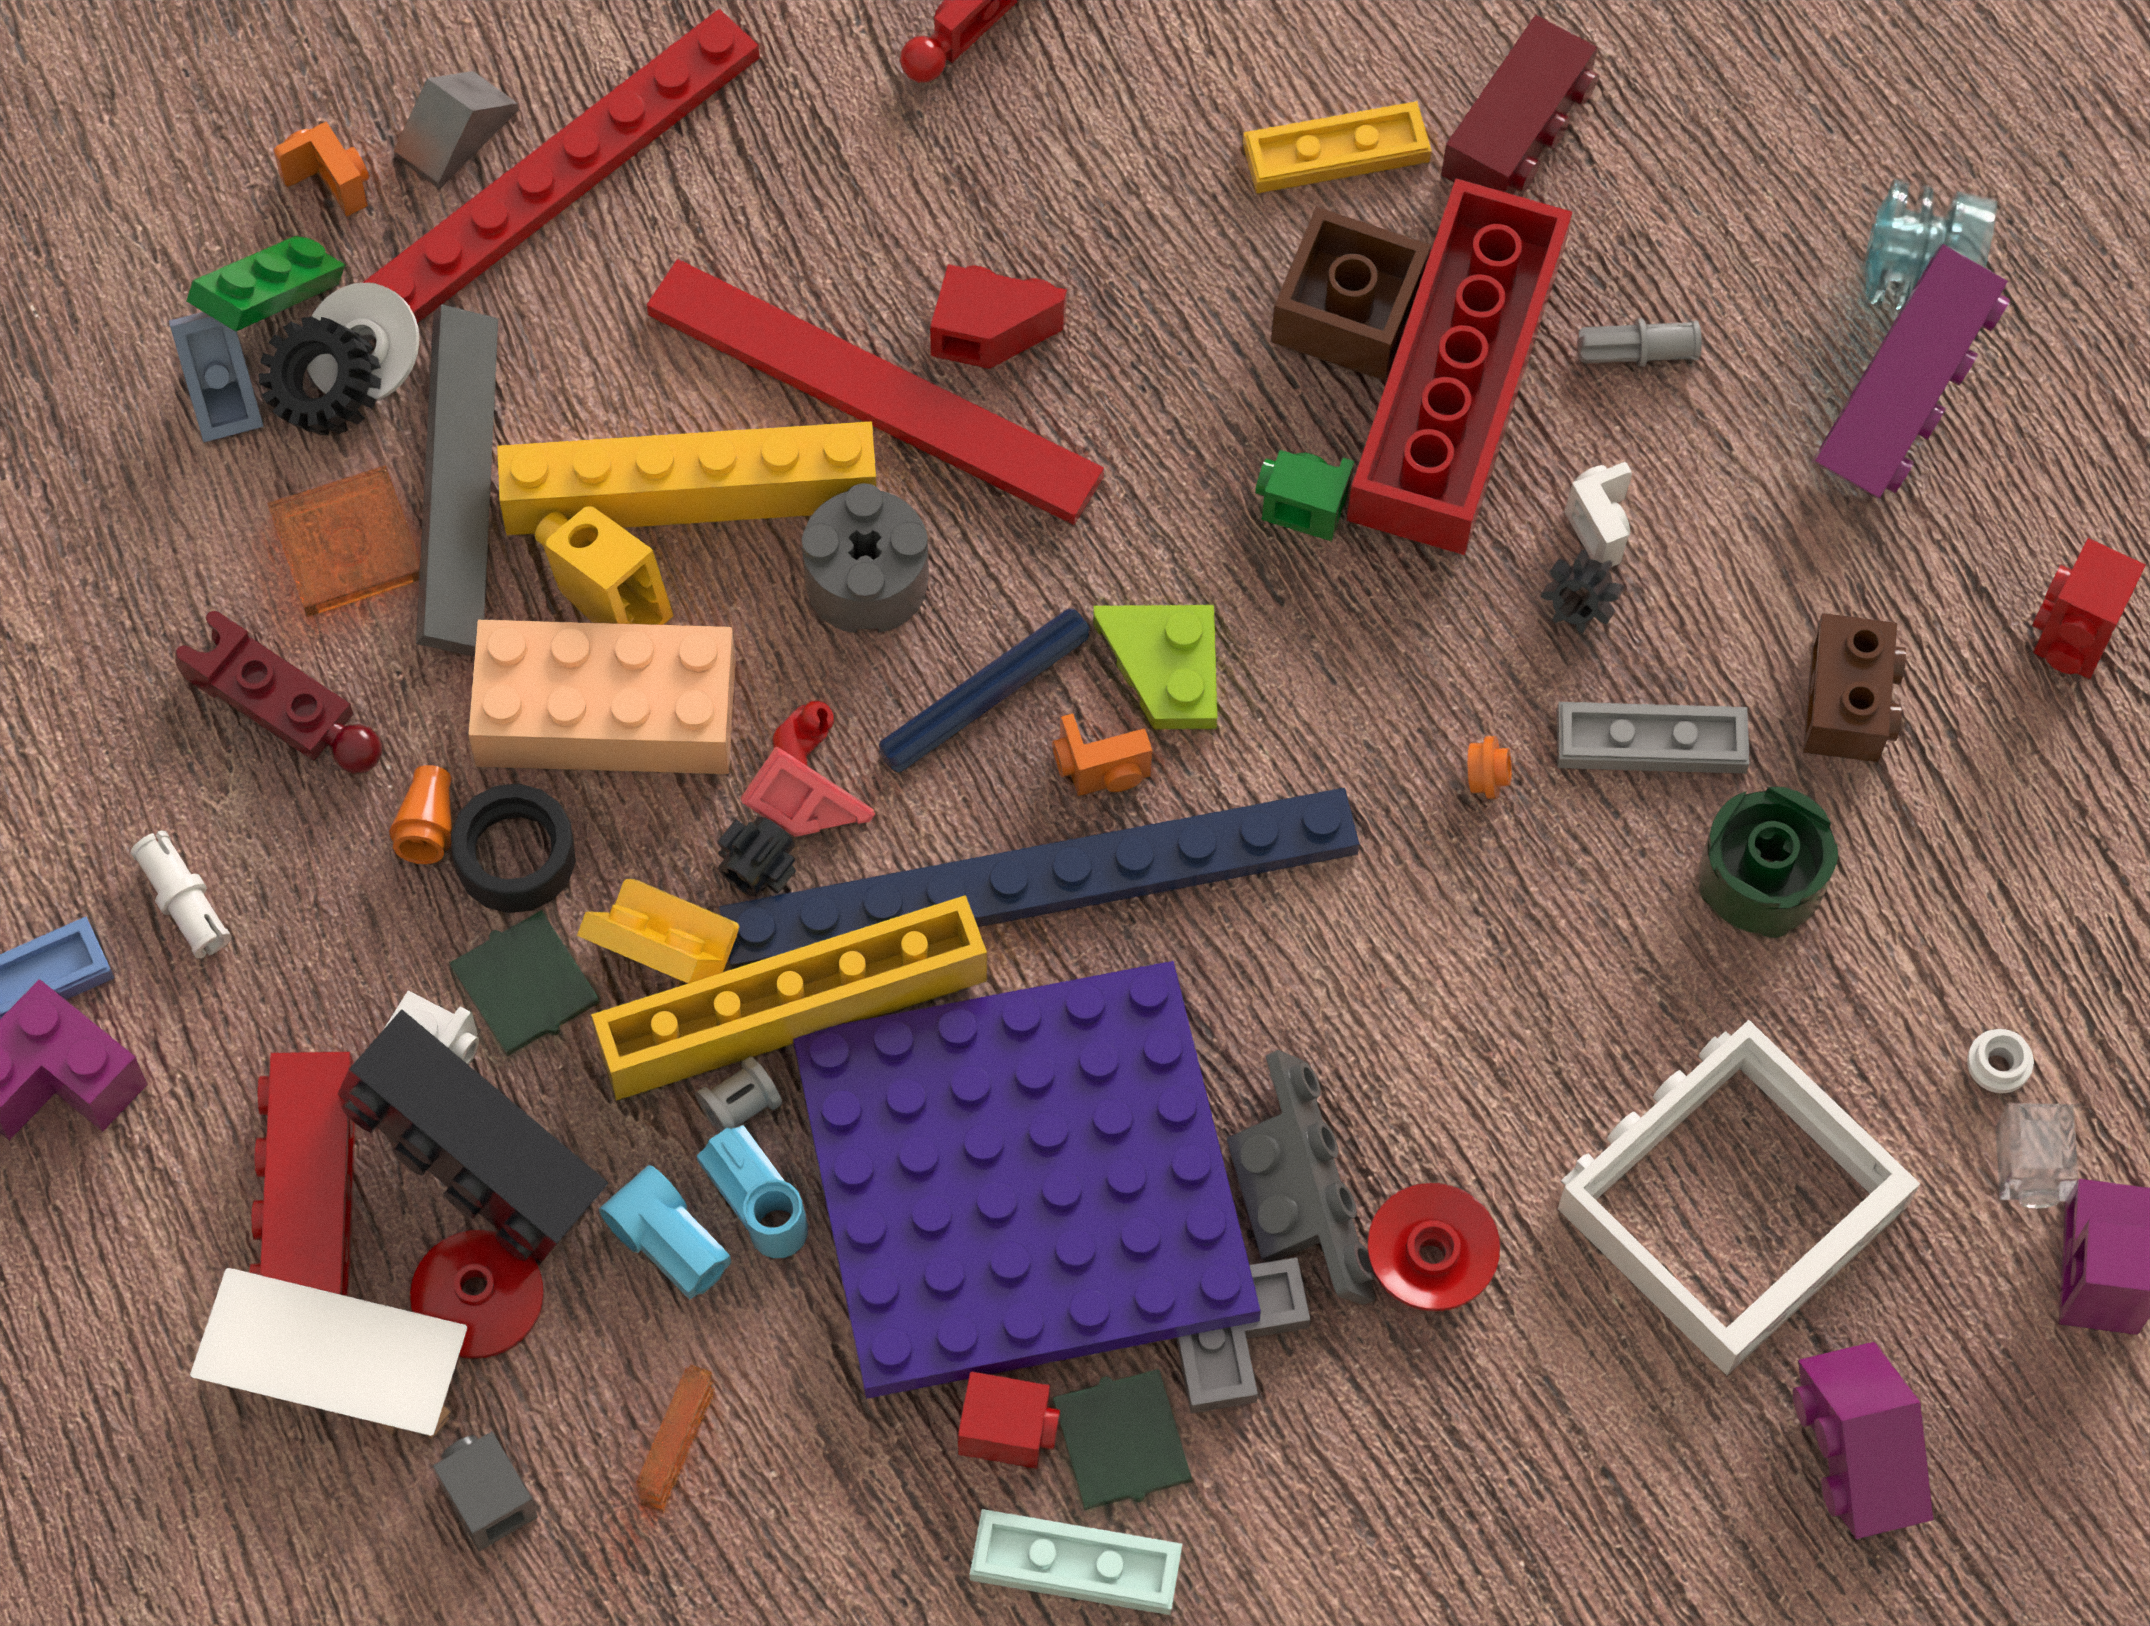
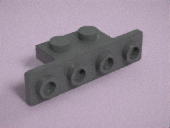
(1294, 1182)

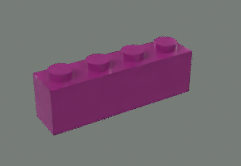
(1910, 372)

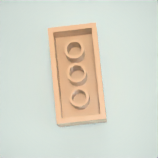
(602, 696)

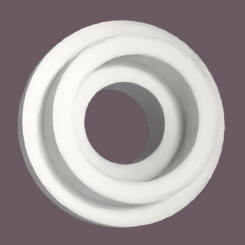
(2003, 1044)

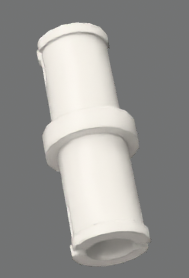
(180, 894)

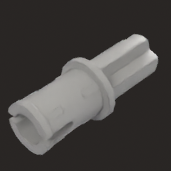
(1640, 342)

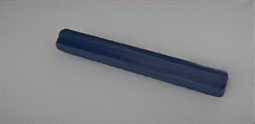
(984, 690)

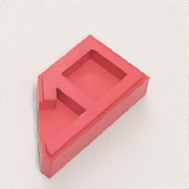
(801, 797)

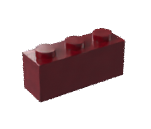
(1522, 109)

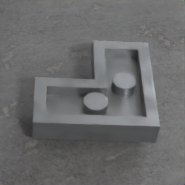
(1219, 1362)

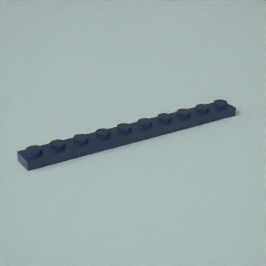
(1060, 873)

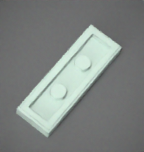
(1075, 1562)

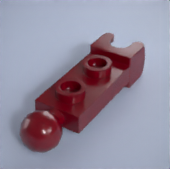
(278, 696)

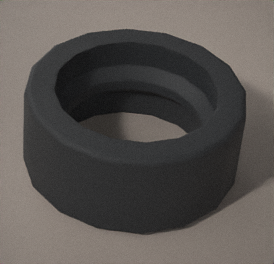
(508, 803)

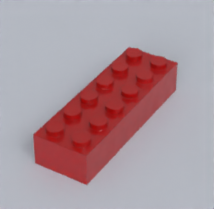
(1459, 367)

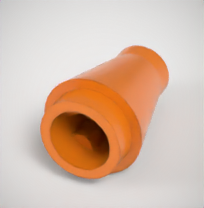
(424, 818)

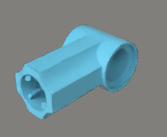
(753, 1190)
(654, 1219)

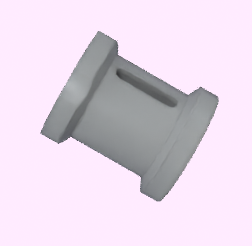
(752, 1082)

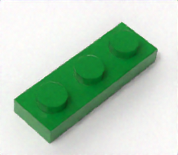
(266, 282)

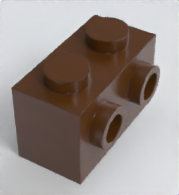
(1852, 688)

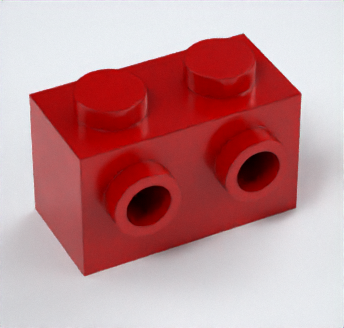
(2085, 608)

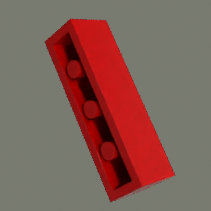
(306, 1172)

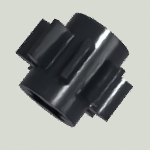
(1577, 608)
(756, 856)

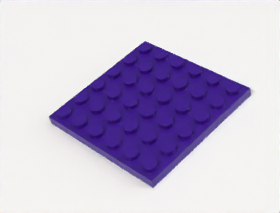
(1023, 1179)

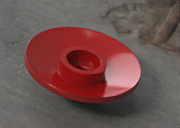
(1439, 1218)
(493, 1318)

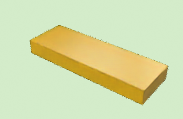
(1336, 147)

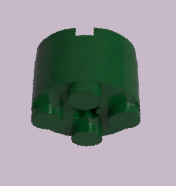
(1761, 893)

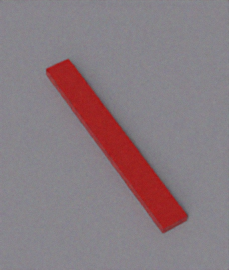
(876, 391)

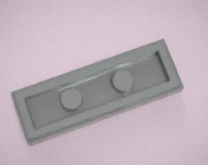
(1652, 737)

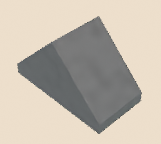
(451, 124)

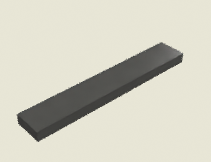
(457, 480)

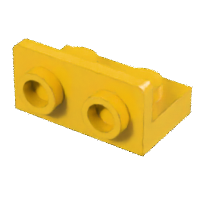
(662, 932)

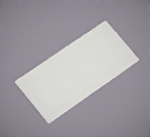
(329, 1351)

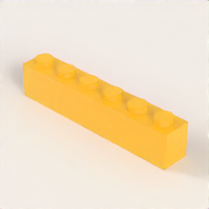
(685, 475)
(790, 996)

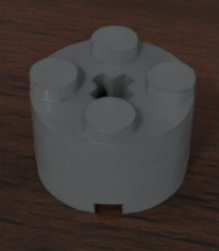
(865, 560)

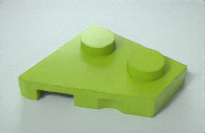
(1166, 659)

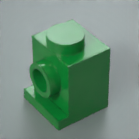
(1304, 492)

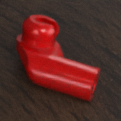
(804, 730)

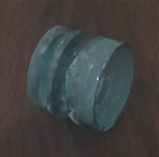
(1906, 239)

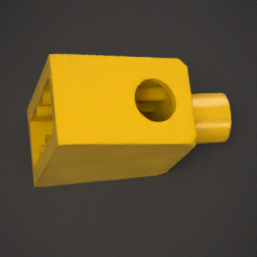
(604, 569)

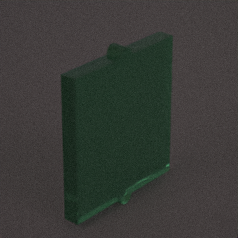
(524, 983)
(1122, 1439)

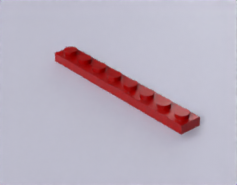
(568, 164)

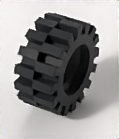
(290, 364)

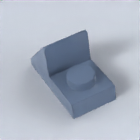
(215, 376)

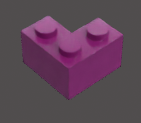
(60, 1051)
(2106, 1257)
(1872, 1439)

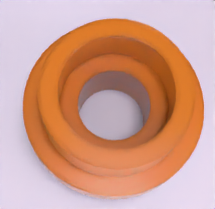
(1488, 767)

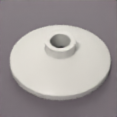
(377, 315)

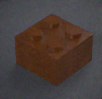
(1349, 293)

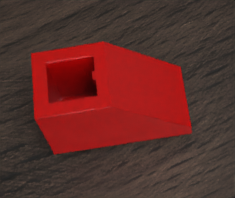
(993, 316)

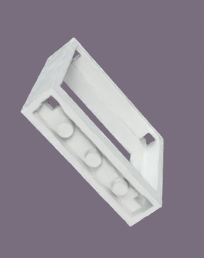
(1816, 1113)

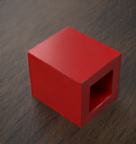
(1007, 1420)

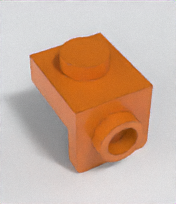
(322, 153)
(1103, 764)

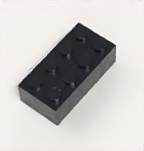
(468, 1139)

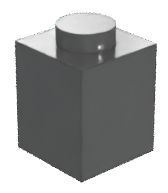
(484, 1489)

